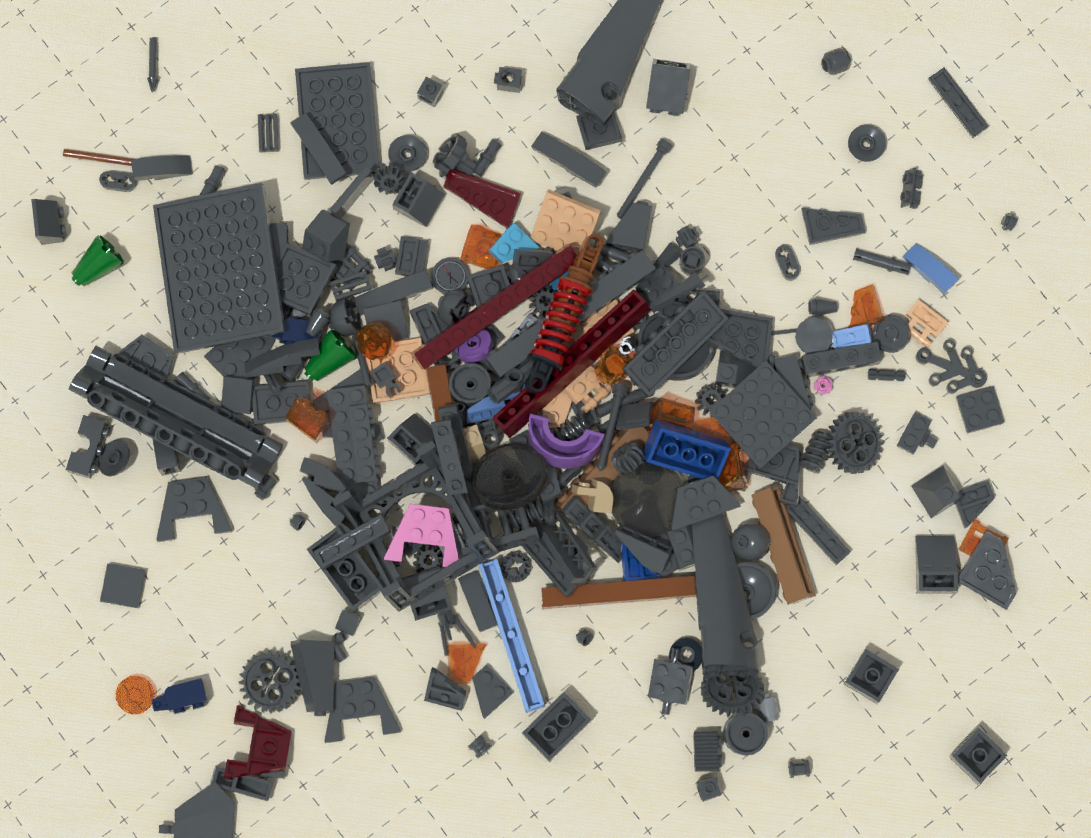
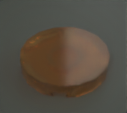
(135, 695)

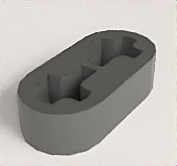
(116, 186)
(790, 260)

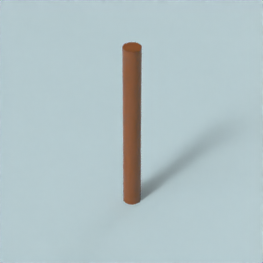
(97, 157)

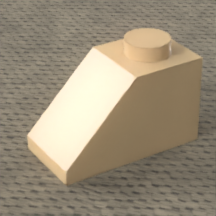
(474, 443)

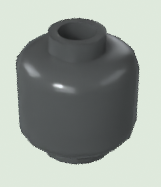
(835, 61)

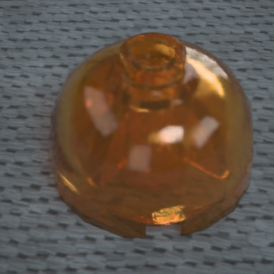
(375, 341)

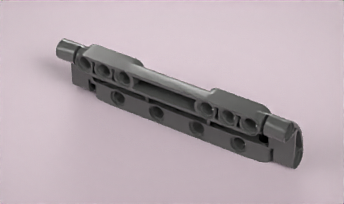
(176, 417)

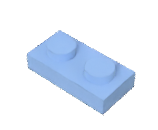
(852, 337)

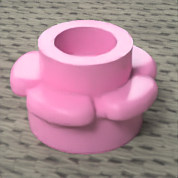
(823, 380)

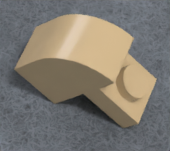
(599, 495)

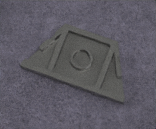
(700, 501)

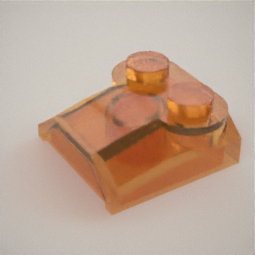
(477, 245)

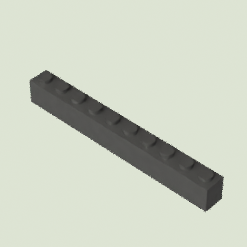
(605, 291)

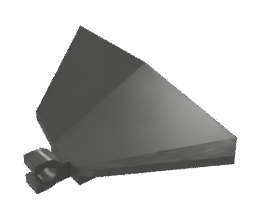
(204, 816)

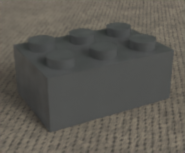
(556, 727)

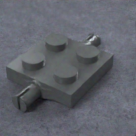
(670, 681)

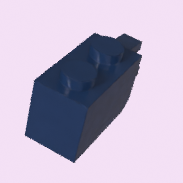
(294, 332)
(181, 696)

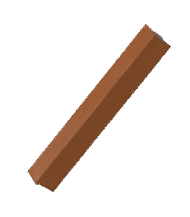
(621, 592)

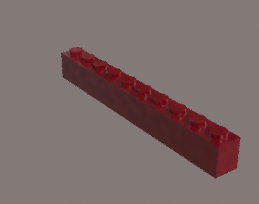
(494, 307)
(577, 360)

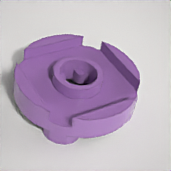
(479, 351)

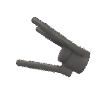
(446, 622)

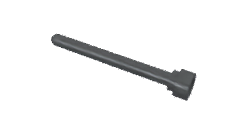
(662, 148)
(619, 392)

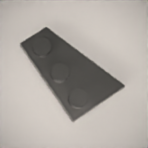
(829, 226)

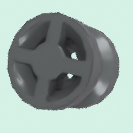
(480, 746)

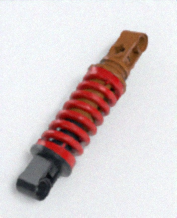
(563, 315)

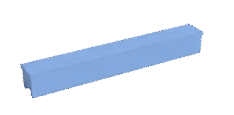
(511, 636)

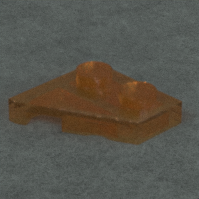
(865, 308)
(463, 661)

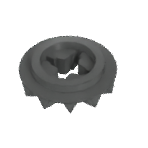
(512, 575)

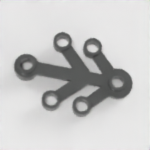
(954, 368)

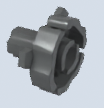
(454, 156)

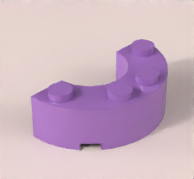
(563, 453)

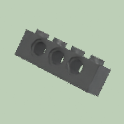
(841, 359)

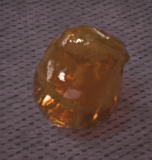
(609, 367)

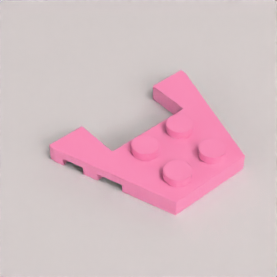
(424, 526)

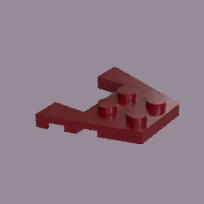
(267, 748)

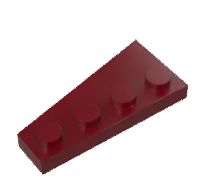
(490, 199)

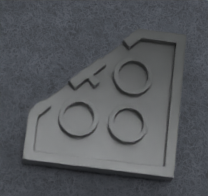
(989, 571)

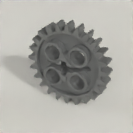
(854, 442)
(254, 673)
(718, 693)

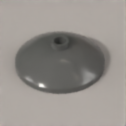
(760, 588)

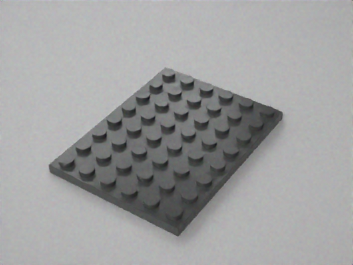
(219, 268)

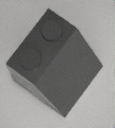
(668, 87)

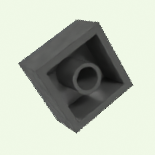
(871, 676)
(978, 756)

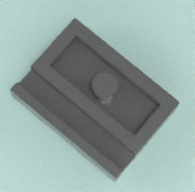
(411, 256)

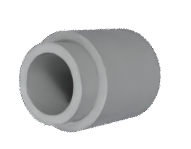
(768, 708)

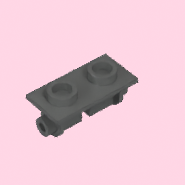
(911, 179)

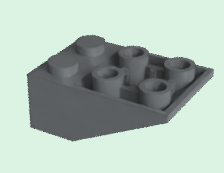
(936, 565)

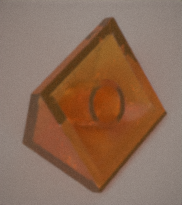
(733, 474)

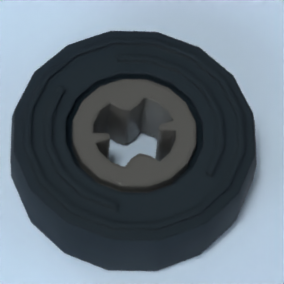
(689, 645)

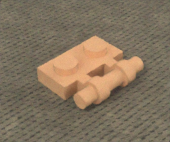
(928, 320)
(582, 385)

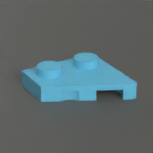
(511, 239)

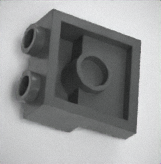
(488, 283)

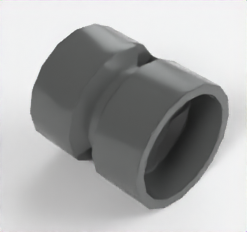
(692, 261)

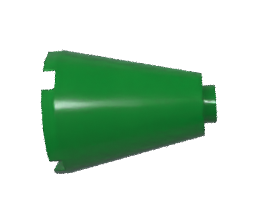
(96, 262)
(333, 355)

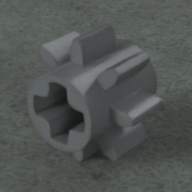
(687, 236)
(385, 259)

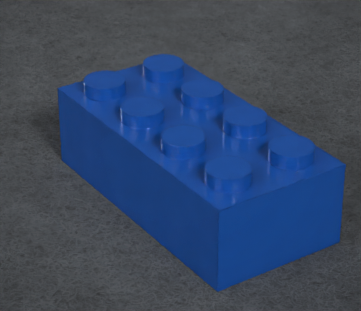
(685, 450)

